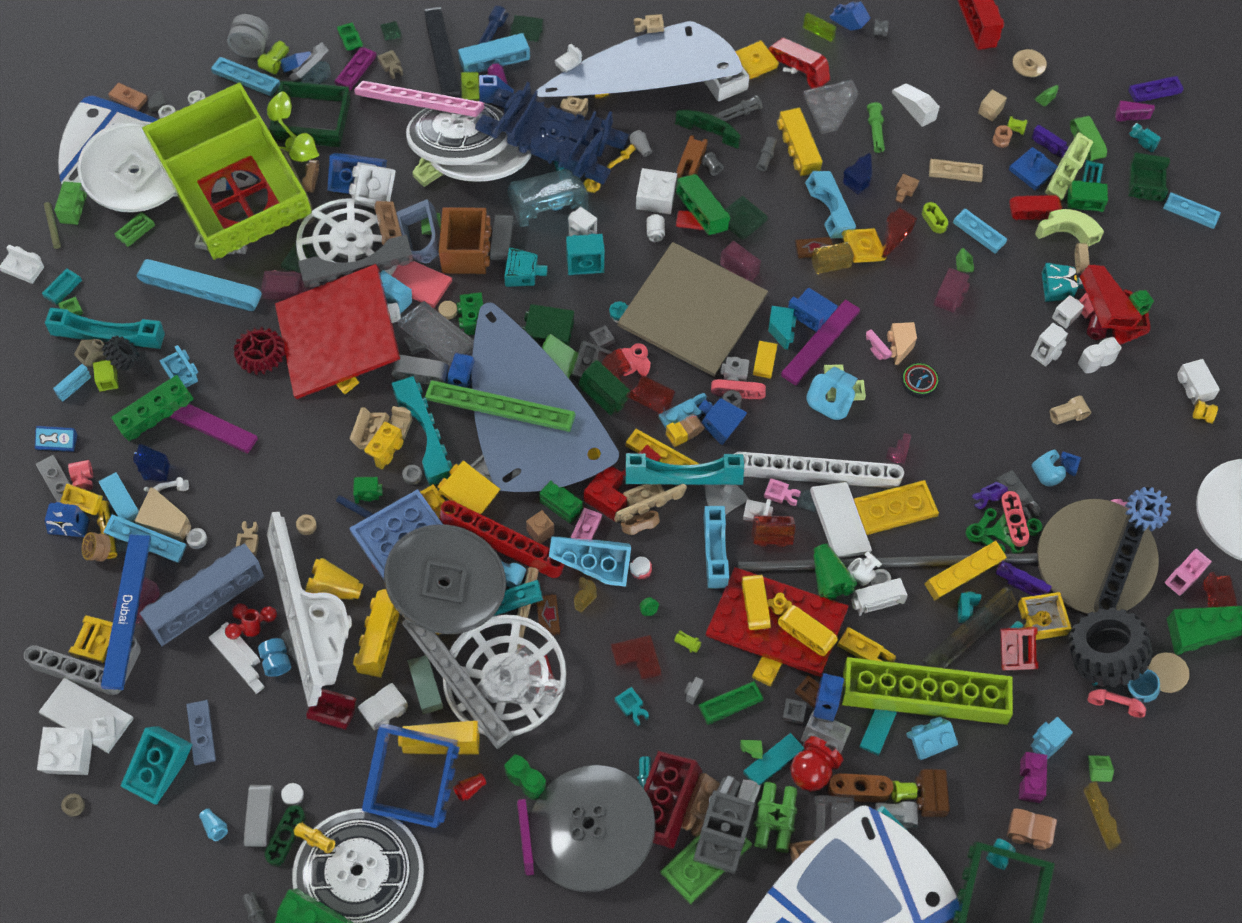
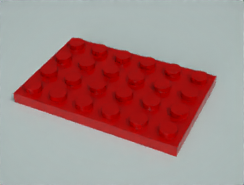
(731, 624)

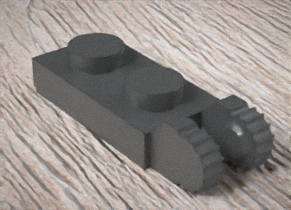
(1014, 484)

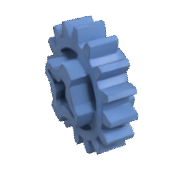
(1152, 515)

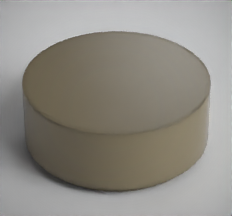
(73, 805)

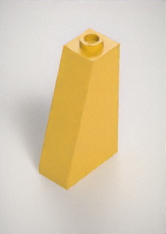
(465, 732)

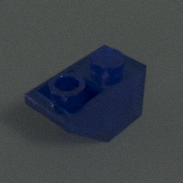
(859, 175)
(151, 463)

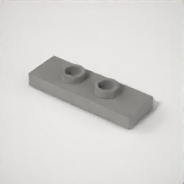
(53, 476)

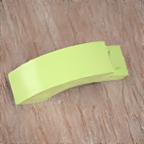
(1072, 222)

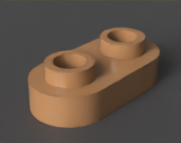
(312, 172)
(640, 522)

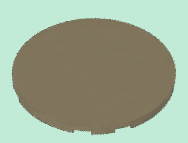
(1079, 548)

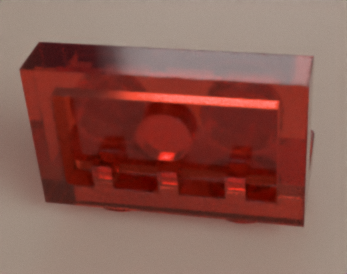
(652, 394)
(1219, 591)

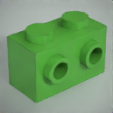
(70, 202)

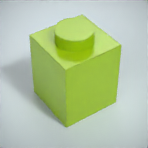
(105, 375)

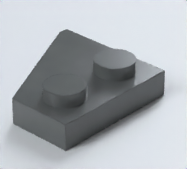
(586, 356)

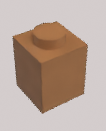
(540, 527)

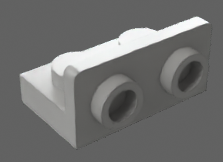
(832, 732)

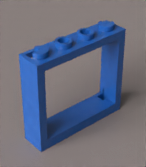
(376, 769)

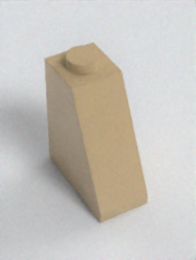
(163, 517)

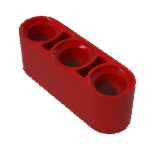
(1034, 207)

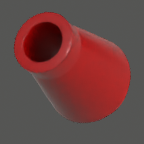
(468, 787)

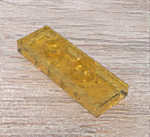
(1103, 818)

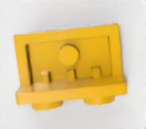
(384, 444)

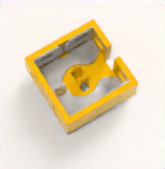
(1052, 613)

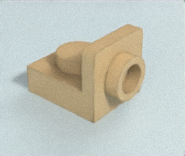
(401, 418)

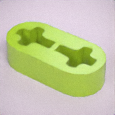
(933, 218)

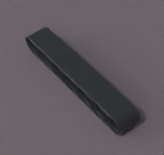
(442, 52)
(1121, 560)

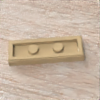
(956, 170)

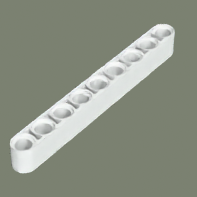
(826, 469)

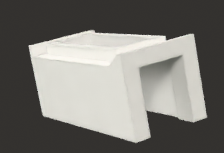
(879, 596)

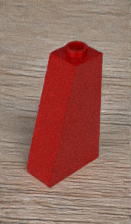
(1108, 299)

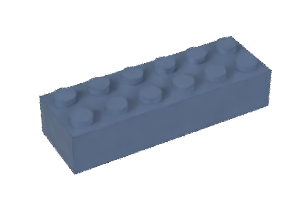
(202, 594)

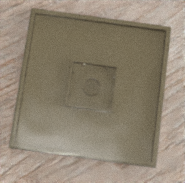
(692, 309)

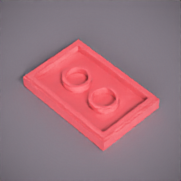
(425, 282)

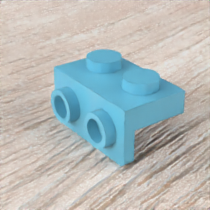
(178, 365)
(932, 737)

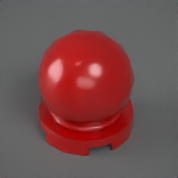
(814, 766)

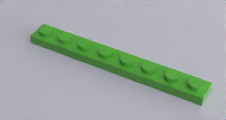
(500, 406)

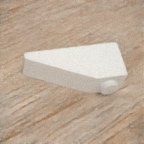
(917, 103)

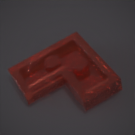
(638, 650)

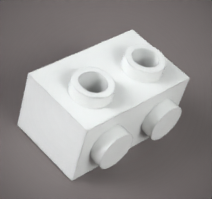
(582, 223)
(1050, 344)
(1198, 381)

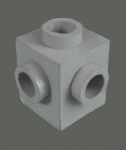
(735, 369)

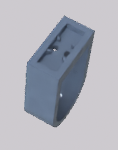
(414, 214)

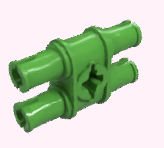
(786, 815)

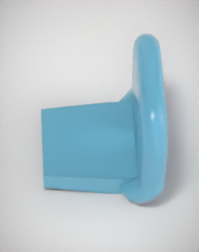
(844, 394)

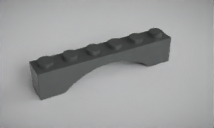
(392, 253)

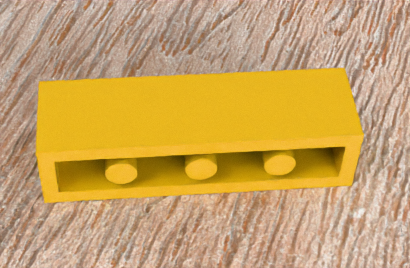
(799, 141)
(965, 570)

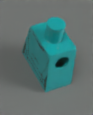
(522, 268)

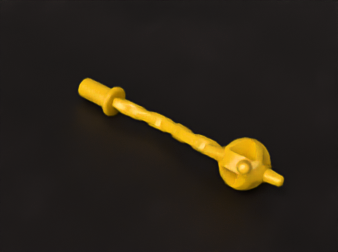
(593, 186)

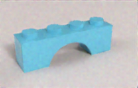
(823, 187)
(715, 547)

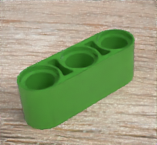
(1087, 128)

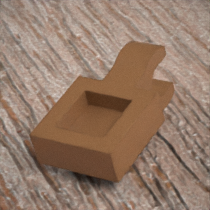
(905, 187)

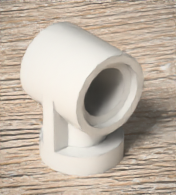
(863, 569)

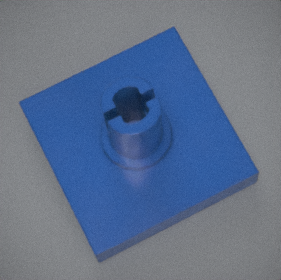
(1033, 168)

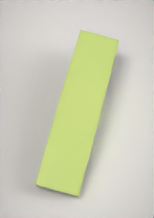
(1069, 166)

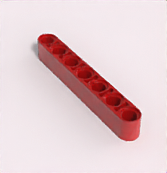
(495, 531)

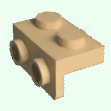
(366, 427)

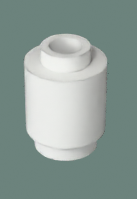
(655, 228)

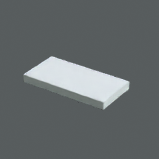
(840, 519)
(76, 707)

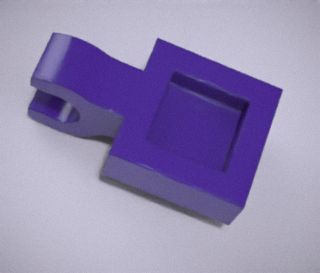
(992, 492)

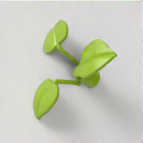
(301, 147)

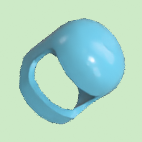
(1046, 471)
(1146, 687)

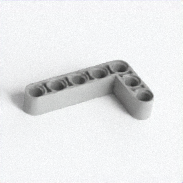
(83, 671)

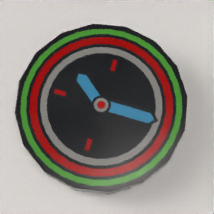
(920, 380)

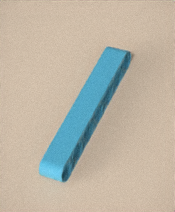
(199, 285)

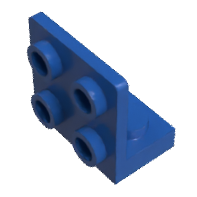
(812, 309)

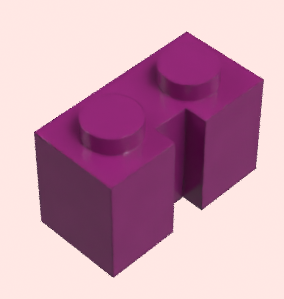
(1033, 785)

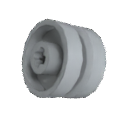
(248, 36)

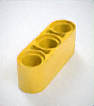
(756, 602)
(807, 630)

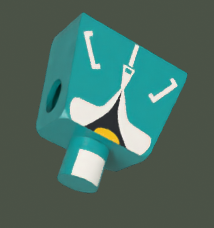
(1059, 282)

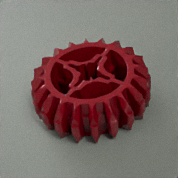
(252, 359)

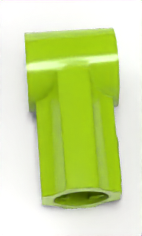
(271, 61)

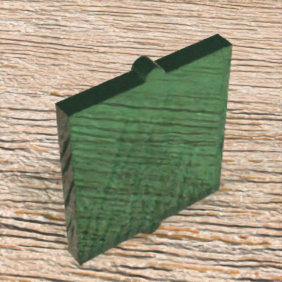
(529, 26)

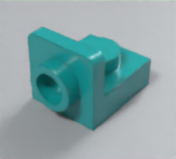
(965, 605)

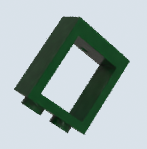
(604, 388)

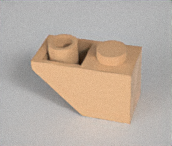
(902, 340)

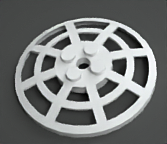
(340, 232)
(496, 660)

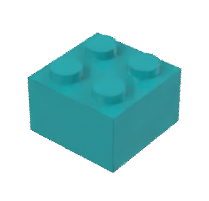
(585, 254)

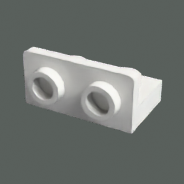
(22, 264)

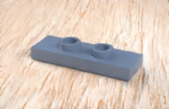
(201, 732)

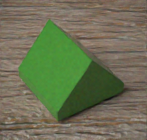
(964, 261)

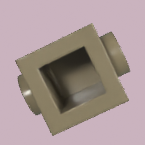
(90, 352)

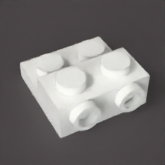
(372, 183)

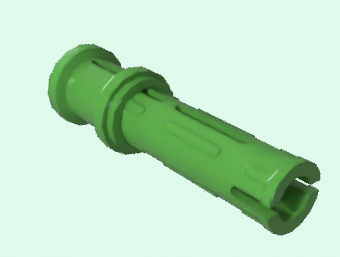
(876, 120)

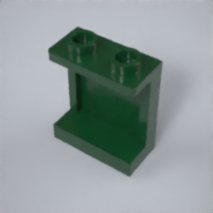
(1148, 177)
(549, 320)

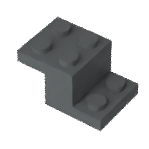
(724, 831)

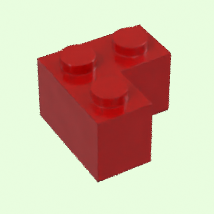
(603, 492)

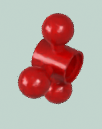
(250, 621)

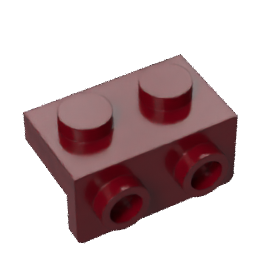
(333, 709)

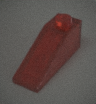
(898, 228)

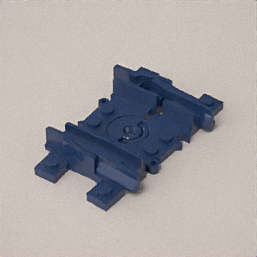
(554, 133)

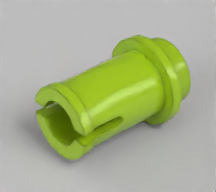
(687, 641)

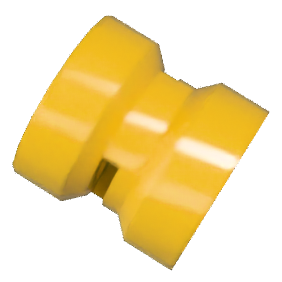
(1205, 412)

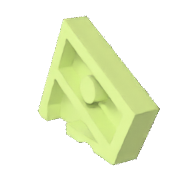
(425, 172)

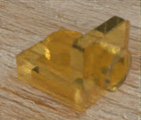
(586, 595)

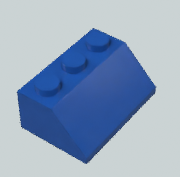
(341, 170)

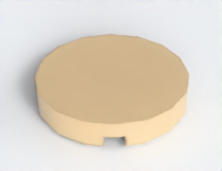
(1171, 671)

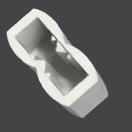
(1099, 355)
(383, 706)

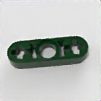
(272, 847)

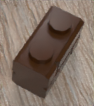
(933, 793)

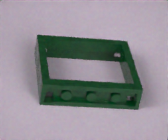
(314, 91)
(969, 875)

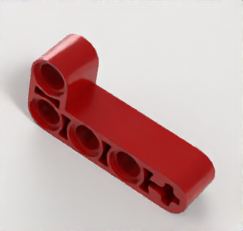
(802, 59)

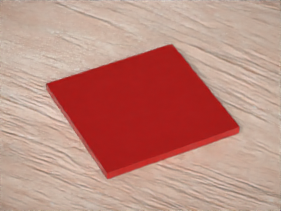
(337, 331)

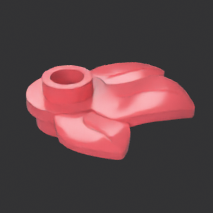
(637, 362)

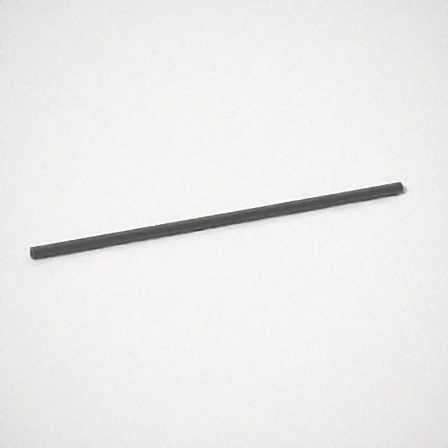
(886, 562)

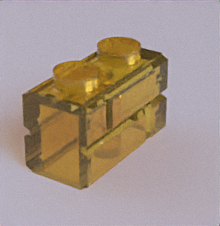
(832, 257)

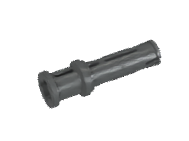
(744, 108)

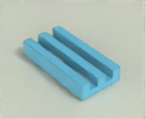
(72, 382)

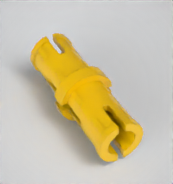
(314, 837)

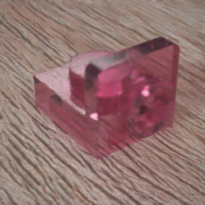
(900, 452)

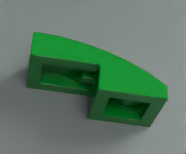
(349, 36)

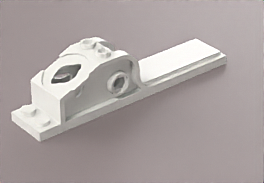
(315, 620)

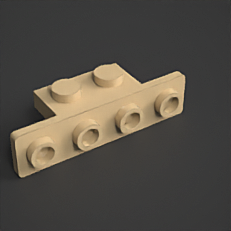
(645, 497)

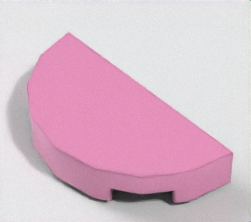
(879, 348)

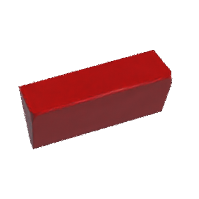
(686, 220)

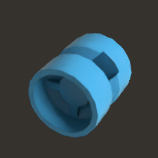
(274, 657)

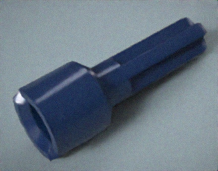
(496, 20)

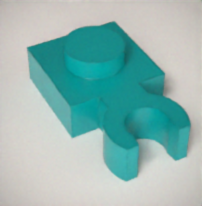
(1146, 137)
(630, 703)

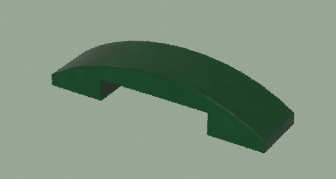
(710, 123)

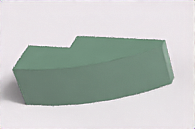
(425, 684)

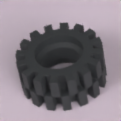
(120, 353)

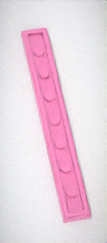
(419, 98)

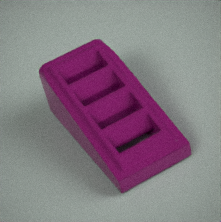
(1133, 111)

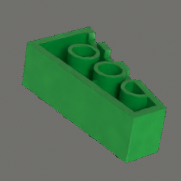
(1203, 626)

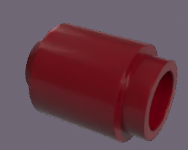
(1095, 330)

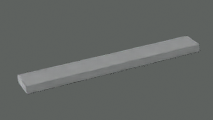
(460, 684)

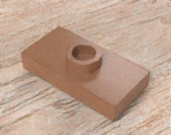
(128, 96)

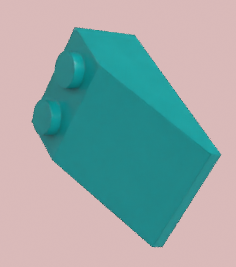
(155, 763)

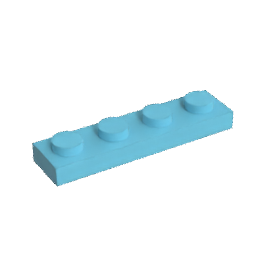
(246, 76)
(159, 545)

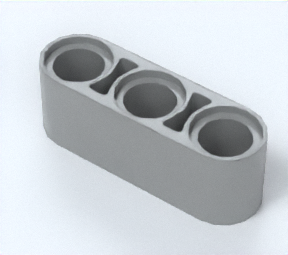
(422, 369)
(258, 816)

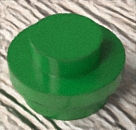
(649, 606)

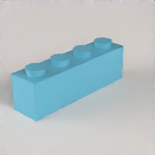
(501, 51)

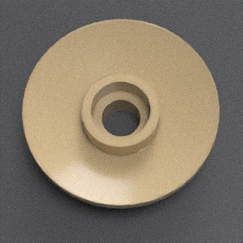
(1029, 63)

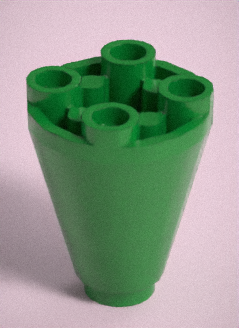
(831, 574)

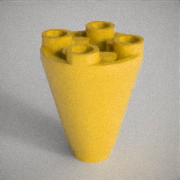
(333, 580)

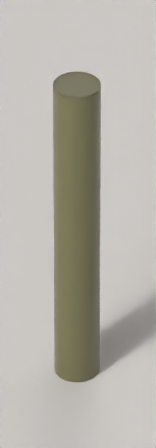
(52, 225)

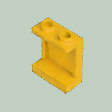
(468, 488)

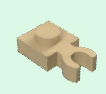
(652, 23)
(249, 537)

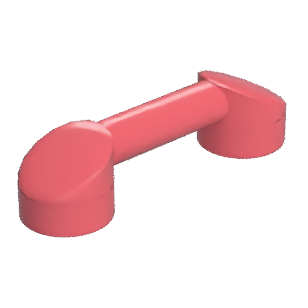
(1136, 707)

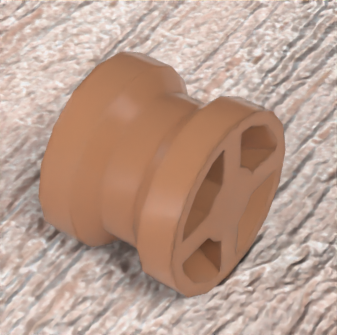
(1002, 136)

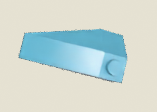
(596, 558)

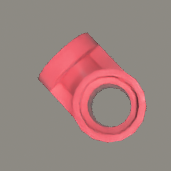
(80, 473)

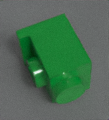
(1141, 301)
(367, 489)

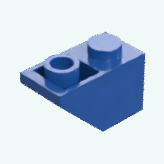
(851, 15)
(488, 87)

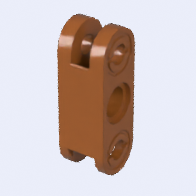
(692, 157)
(871, 783)

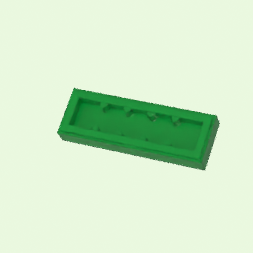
(730, 702)

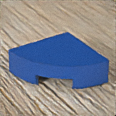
(1070, 462)

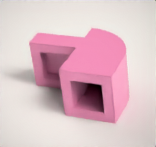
(1188, 572)

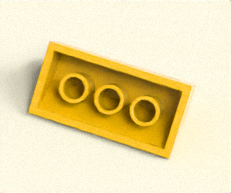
(377, 637)

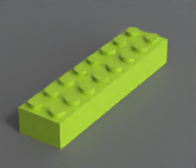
(927, 691)

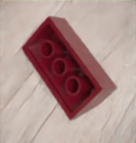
(670, 790)

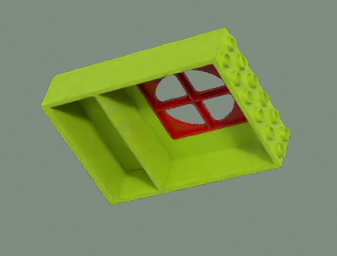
(212, 143)

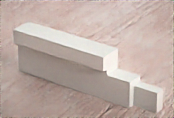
(239, 656)

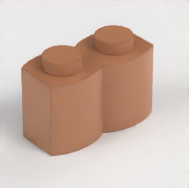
(1031, 828)

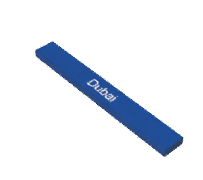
(126, 612)

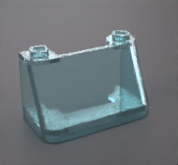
(546, 193)

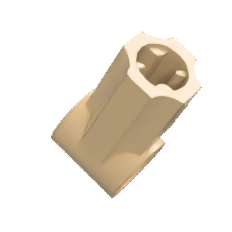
(1074, 409)

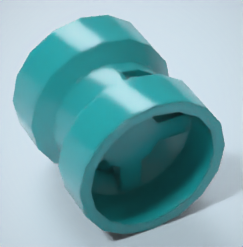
(997, 860)

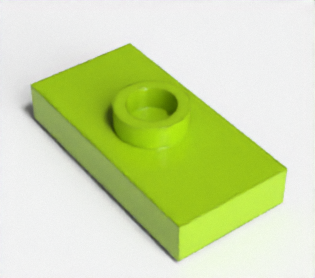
(470, 86)

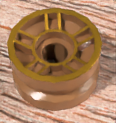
(96, 546)

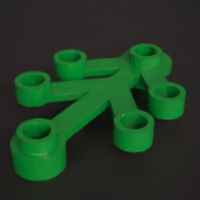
(999, 530)

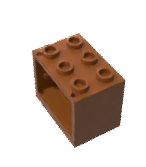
(465, 240)

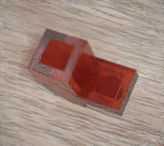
(617, 363)

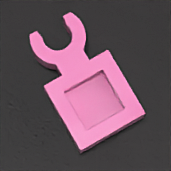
(778, 491)

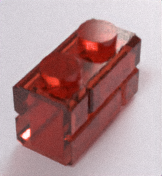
(773, 530)

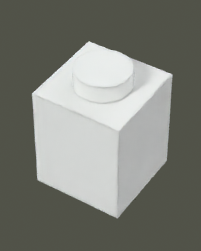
(1068, 311)

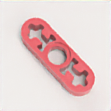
(747, 390)
(1018, 511)

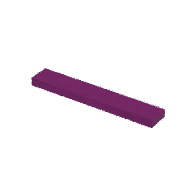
(820, 342)
(215, 427)

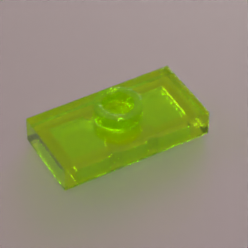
(819, 27)

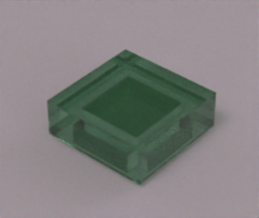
(390, 30)

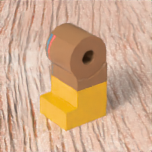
(684, 430)

